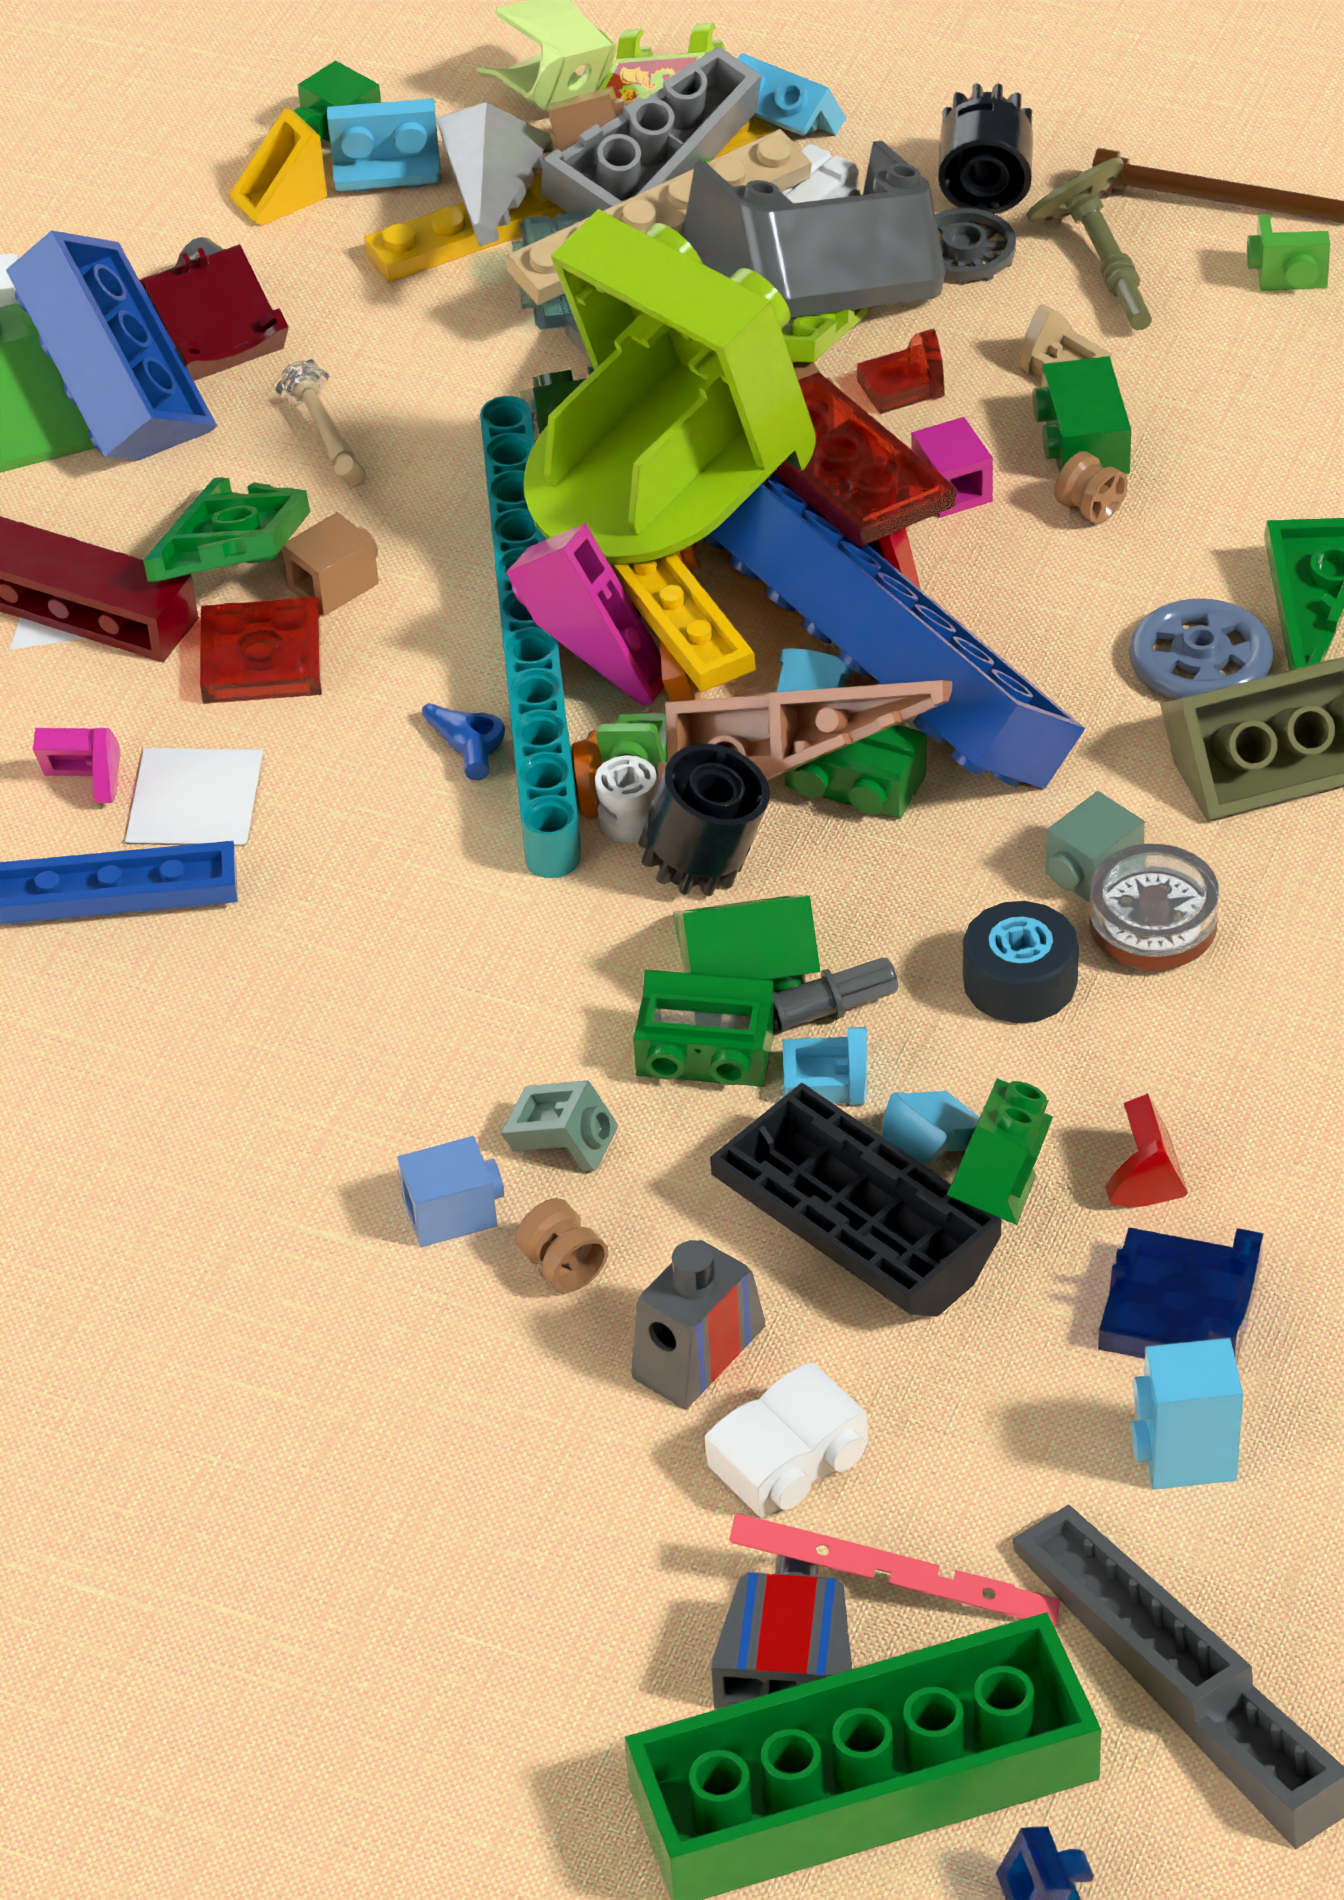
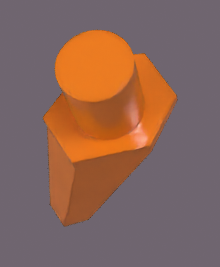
(585, 762)

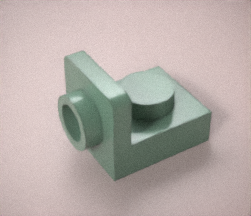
(562, 1117)

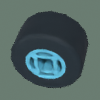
(1020, 961)

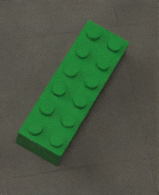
(862, 1758)

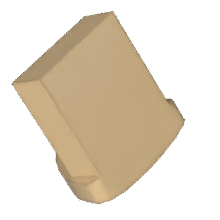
(1053, 340)

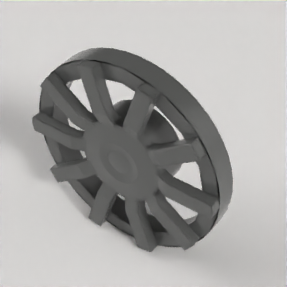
(967, 244)

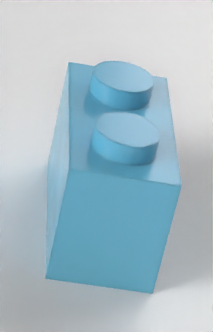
(1188, 1414)

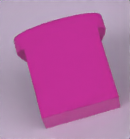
(80, 753)

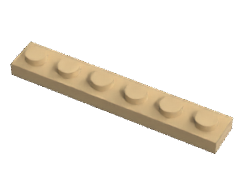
(766, 159)

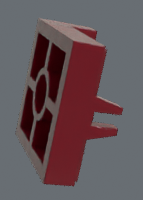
(216, 311)

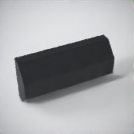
(859, 1201)

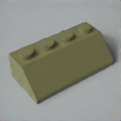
(1260, 738)

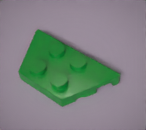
(228, 529)

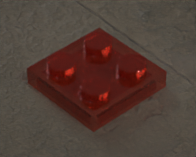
(260, 650)

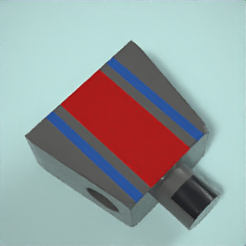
(694, 1322)
(780, 1633)

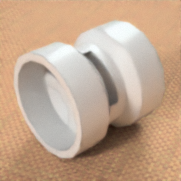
(626, 795)

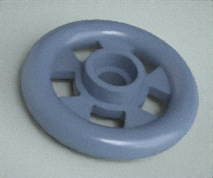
(1200, 648)

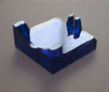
(1180, 1291)

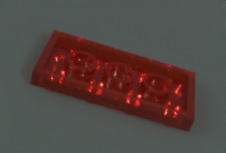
(862, 471)

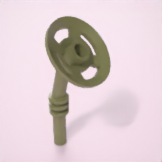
(1081, 200)

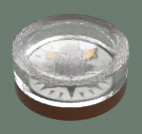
(1154, 906)

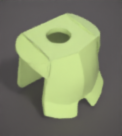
(565, 42)

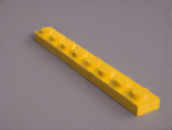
(449, 234)

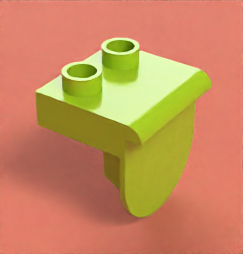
(682, 400)

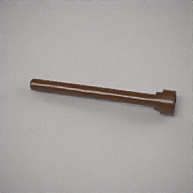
(1221, 190)

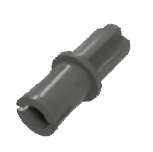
(834, 993)

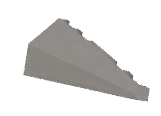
(491, 163)

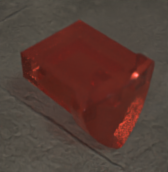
(904, 375)

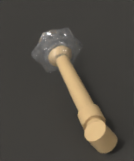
(304, 383)

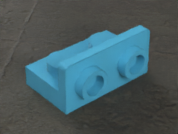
(794, 100)
(384, 144)

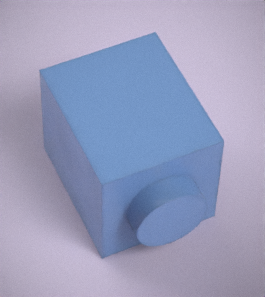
(449, 1190)

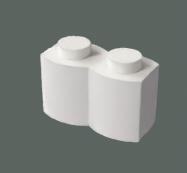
(787, 1440)

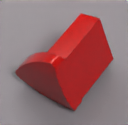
(1153, 1171)

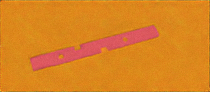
(904, 1571)

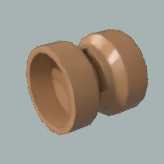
(554, 1238)

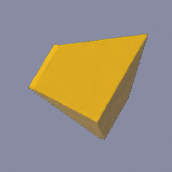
(283, 172)

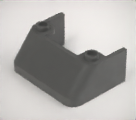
(828, 250)

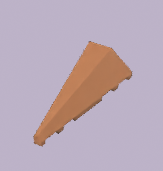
(797, 726)

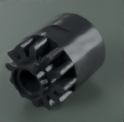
(986, 150)
(704, 817)

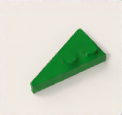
(1307, 584)

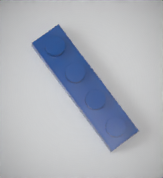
(118, 882)

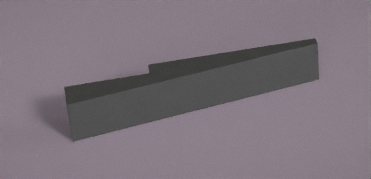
(1189, 1675)

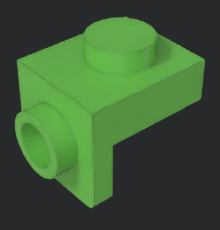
(1288, 258)
(634, 736)

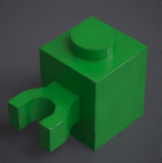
(333, 87)

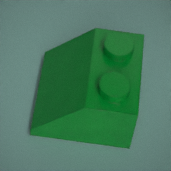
(751, 940)

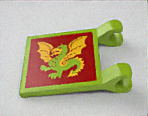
(641, 73)

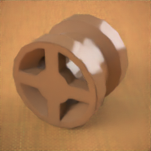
(1090, 487)

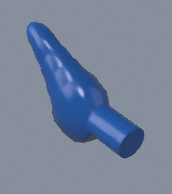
(469, 734)

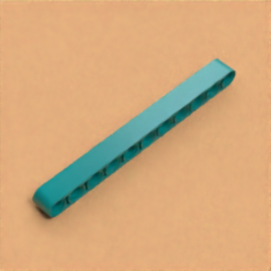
(530, 654)

